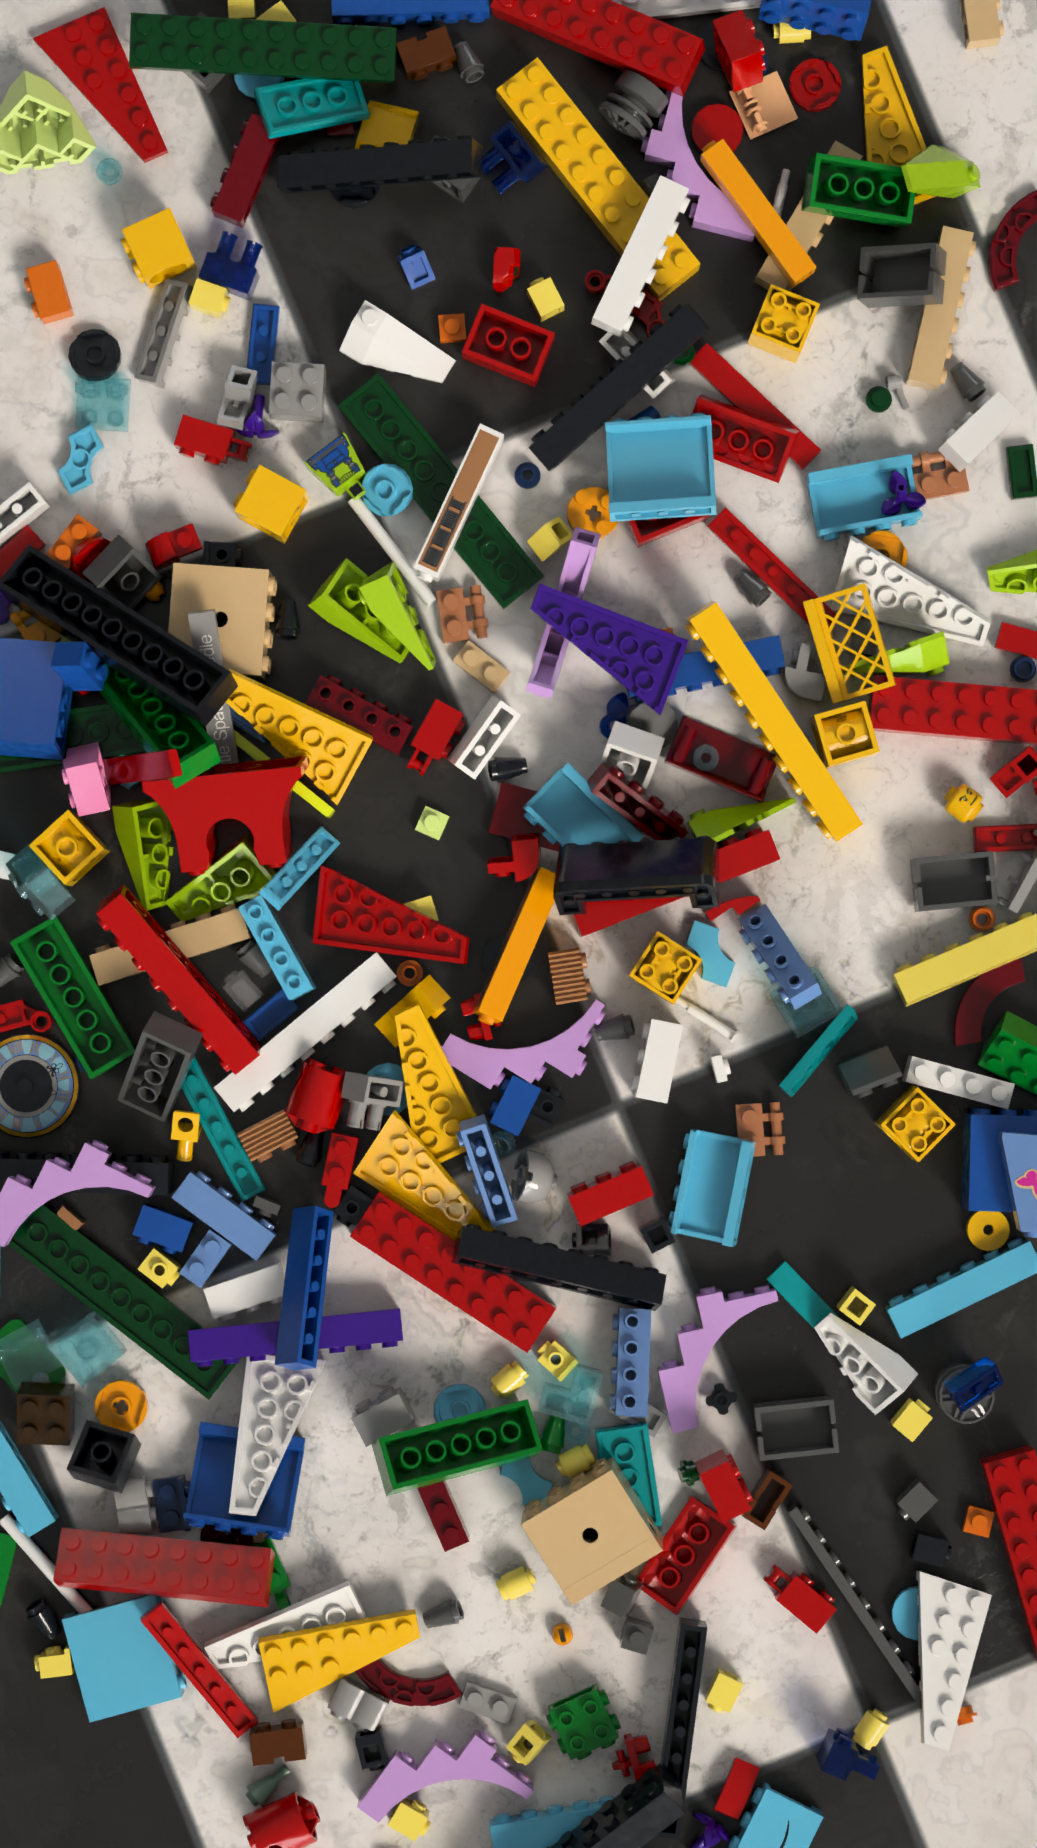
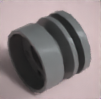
(633, 105)
(947, 1405)

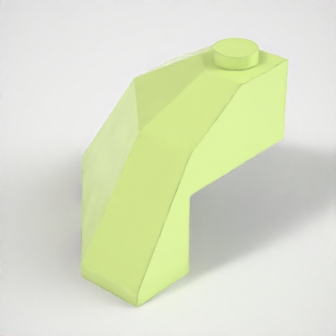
(39, 127)

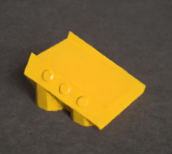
(387, 124)

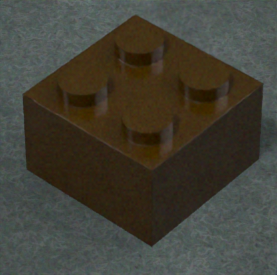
(45, 1413)

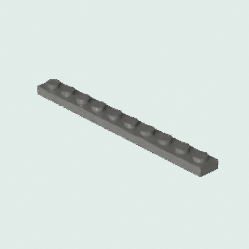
(859, 1604)

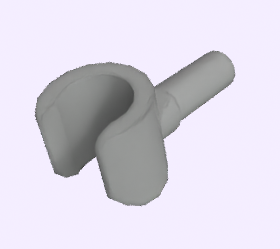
(895, 382)

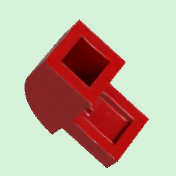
(171, 546)
(1016, 772)
(523, 862)

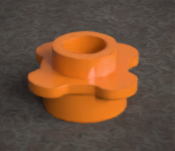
(965, 1715)

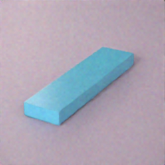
(299, 868)

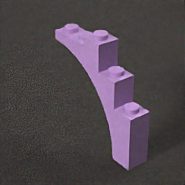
(671, 150)
(572, 582)
(561, 1051)
(90, 1170)
(695, 1342)
(440, 1764)

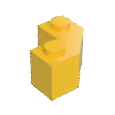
(431, 999)

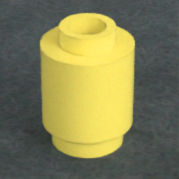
(790, 35)
(508, 1379)
(575, 1460)
(516, 1583)
(870, 1729)

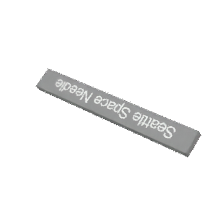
(207, 641)

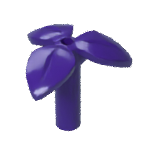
(254, 423)
(898, 486)
(712, 1832)

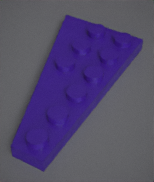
(627, 649)

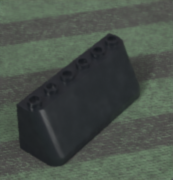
(637, 872)

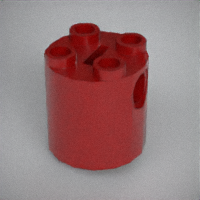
(316, 1097)
(283, 1823)

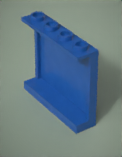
(212, 1486)

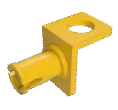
(185, 1133)

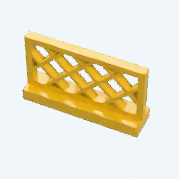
(830, 656)

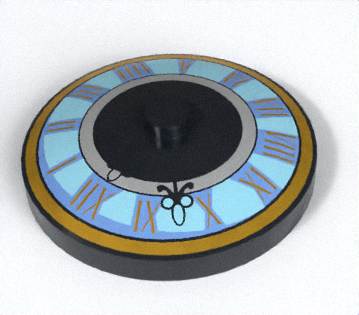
(36, 1085)

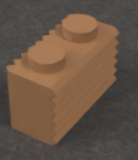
(568, 976)
(268, 1135)

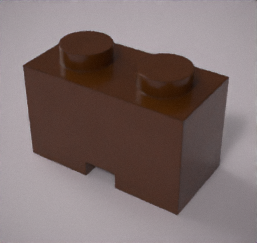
(426, 55)
(767, 1497)
(277, 1741)

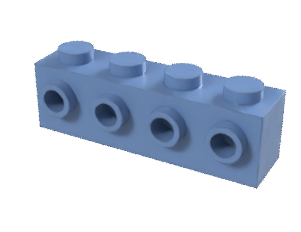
(779, 956)
(488, 1171)
(225, 1215)
(632, 1362)

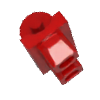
(479, 1030)
(635, 1746)

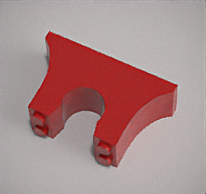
(243, 791)

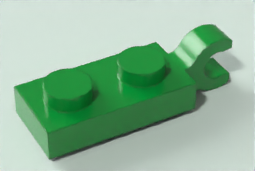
(280, 1579)

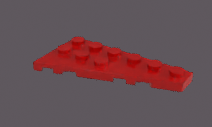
(97, 66)
(367, 920)

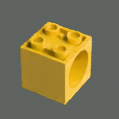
(157, 249)
(783, 323)
(271, 503)
(844, 734)
(69, 848)
(664, 967)
(915, 1123)

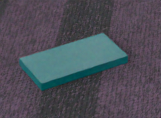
(309, 105)
(819, 1051)
(632, 1451)

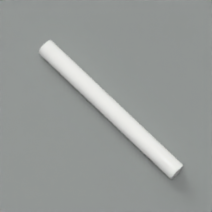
(392, 551)
(43, 1563)

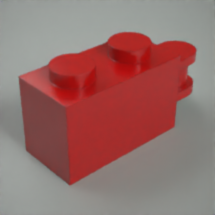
(209, 441)
(435, 735)
(339, 1166)
(802, 1598)

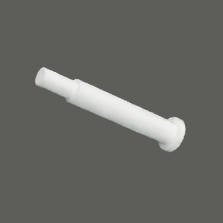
(781, 192)
(707, 1019)

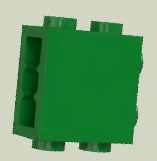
(583, 1722)

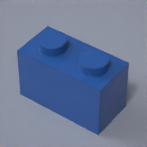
(79, 666)
(514, 1105)
(163, 1228)

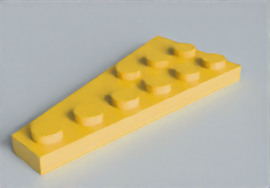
(888, 119)
(300, 730)
(431, 1086)
(416, 1180)
(317, 1656)

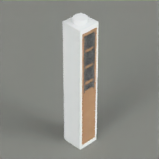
(458, 503)

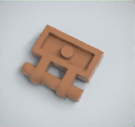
(938, 482)
(453, 614)
(750, 1126)

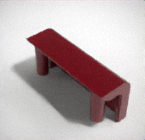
(740, 765)

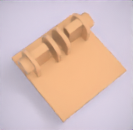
(764, 106)

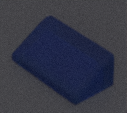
(974, 1383)

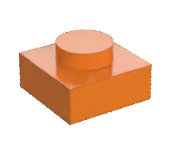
(452, 328)
(978, 1521)

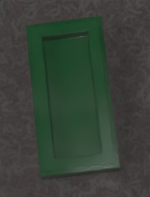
(1021, 471)

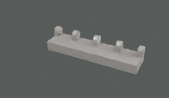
(163, 332)
(1023, 884)

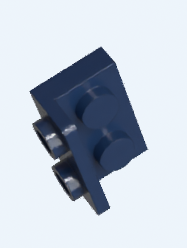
(171, 1502)

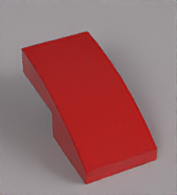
(738, 905)
(736, 1788)

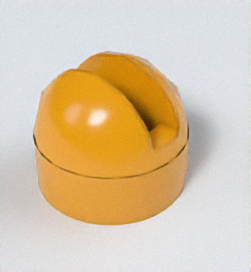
(155, 592)
(568, 1633)

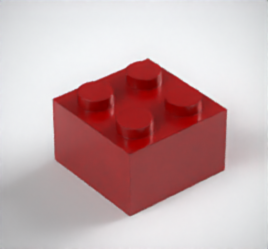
(738, 50)

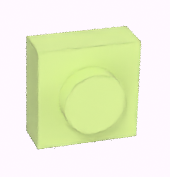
(432, 823)

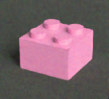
(87, 779)

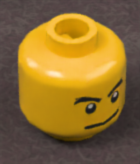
(963, 803)

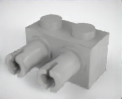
(372, 1091)

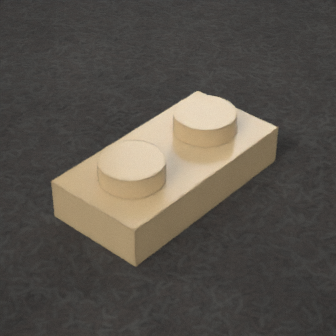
(481, 666)

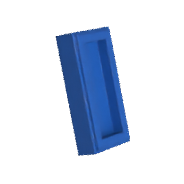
(270, 1015)

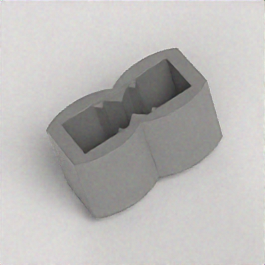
(135, 1507)
(358, 1704)

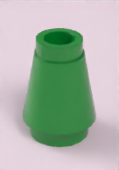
(553, 1435)

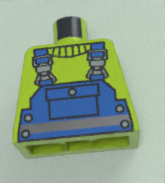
(338, 468)

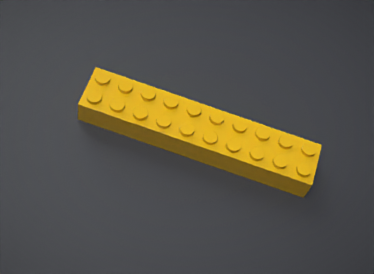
(588, 168)
(773, 720)

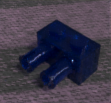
(517, 150)
(239, 276)
(840, 1756)

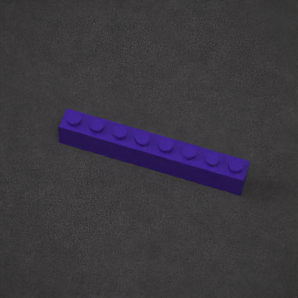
(261, 1338)

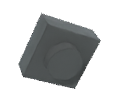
(266, 1206)

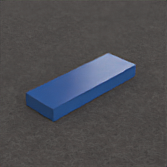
(263, 341)

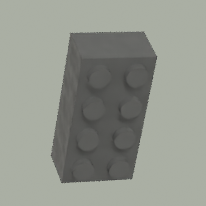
(159, 1066)

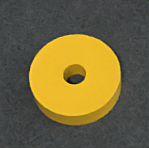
(990, 1241)

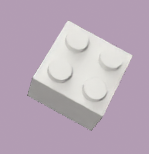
(633, 752)

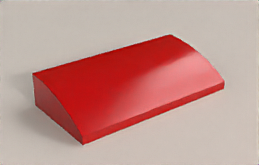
(748, 439)
(686, 1555)

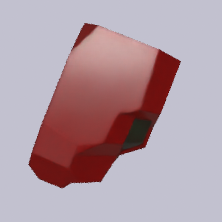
(505, 267)

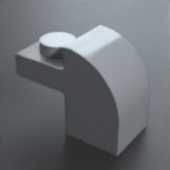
(238, 397)
(802, 683)

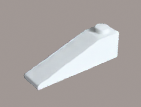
(388, 344)
(873, 1368)

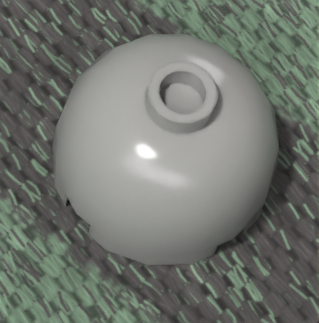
(533, 1178)

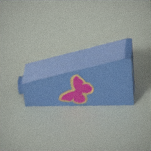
(1020, 1168)

